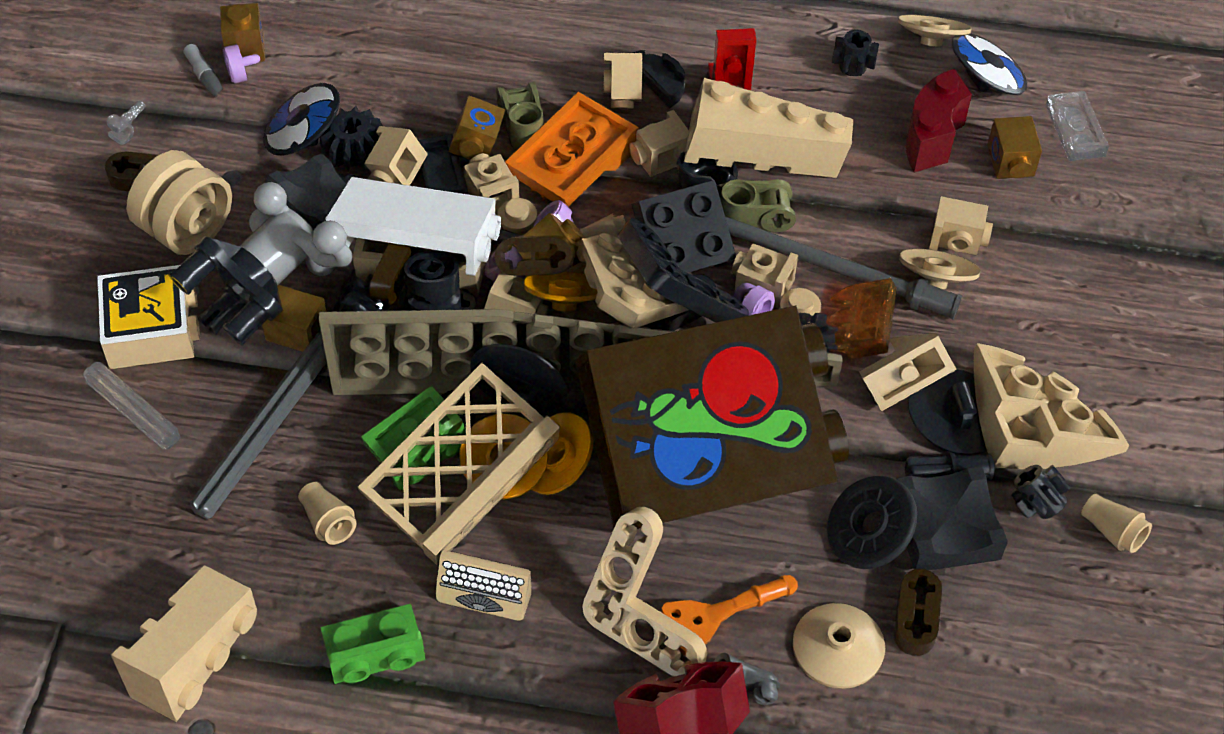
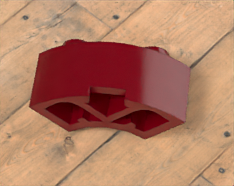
(934, 120)
(701, 701)

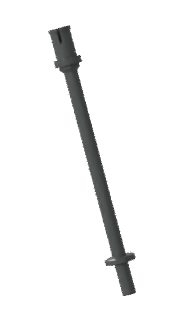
(915, 292)

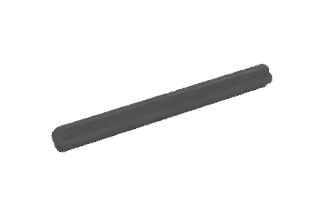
(260, 430)

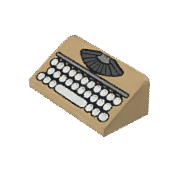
(483, 585)

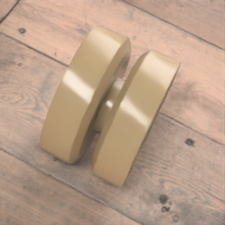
(178, 201)

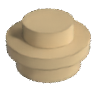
(517, 215)
(804, 299)

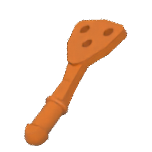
(713, 615)

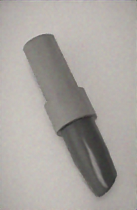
(203, 69)

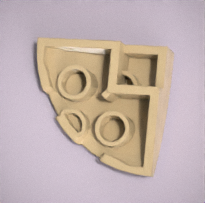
(1037, 416)

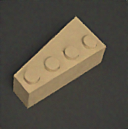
(765, 131)

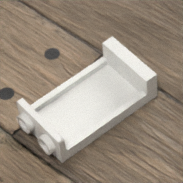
(418, 218)

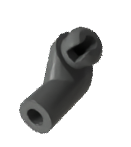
(759, 681)

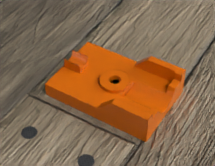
(581, 128)

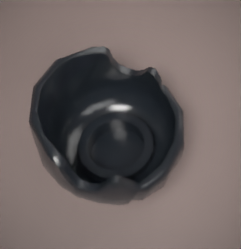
(704, 171)

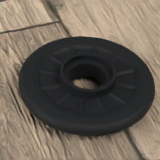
(892, 534)

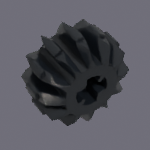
(350, 138)

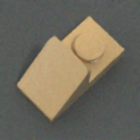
(912, 366)

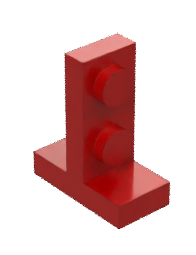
(734, 57)

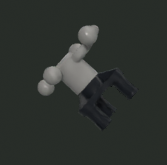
(261, 263)

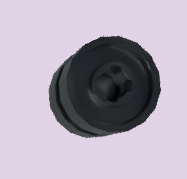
(432, 281)

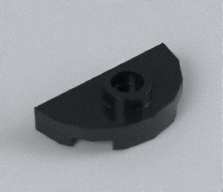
(663, 77)

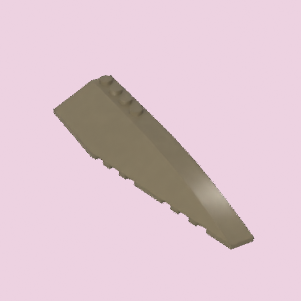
(434, 347)

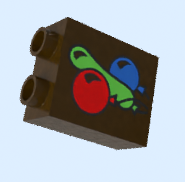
(711, 416)

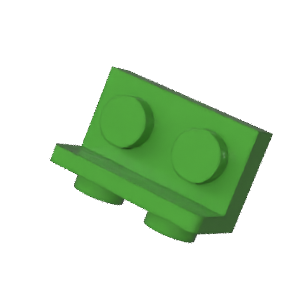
(398, 426)
(373, 644)

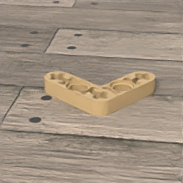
(628, 608)

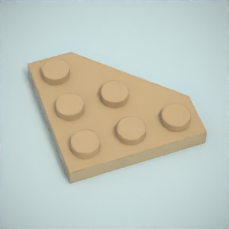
(620, 284)

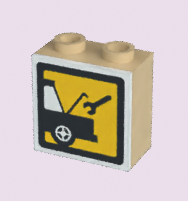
(145, 318)

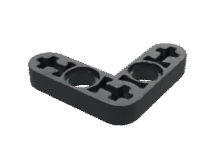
(670, 281)

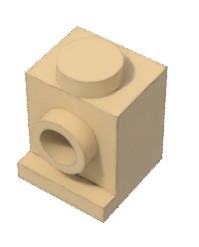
(623, 79)
(660, 144)
(395, 156)
(491, 176)
(960, 226)
(765, 269)
(510, 295)

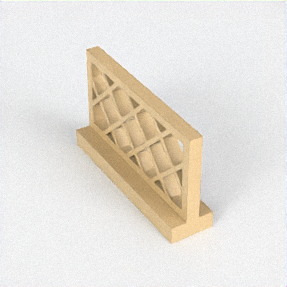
(487, 488)

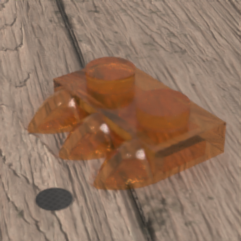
(865, 319)

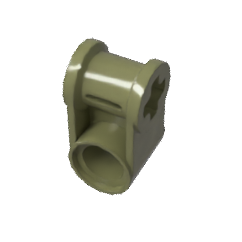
(522, 112)
(757, 203)

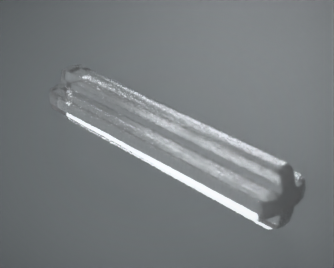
(131, 405)

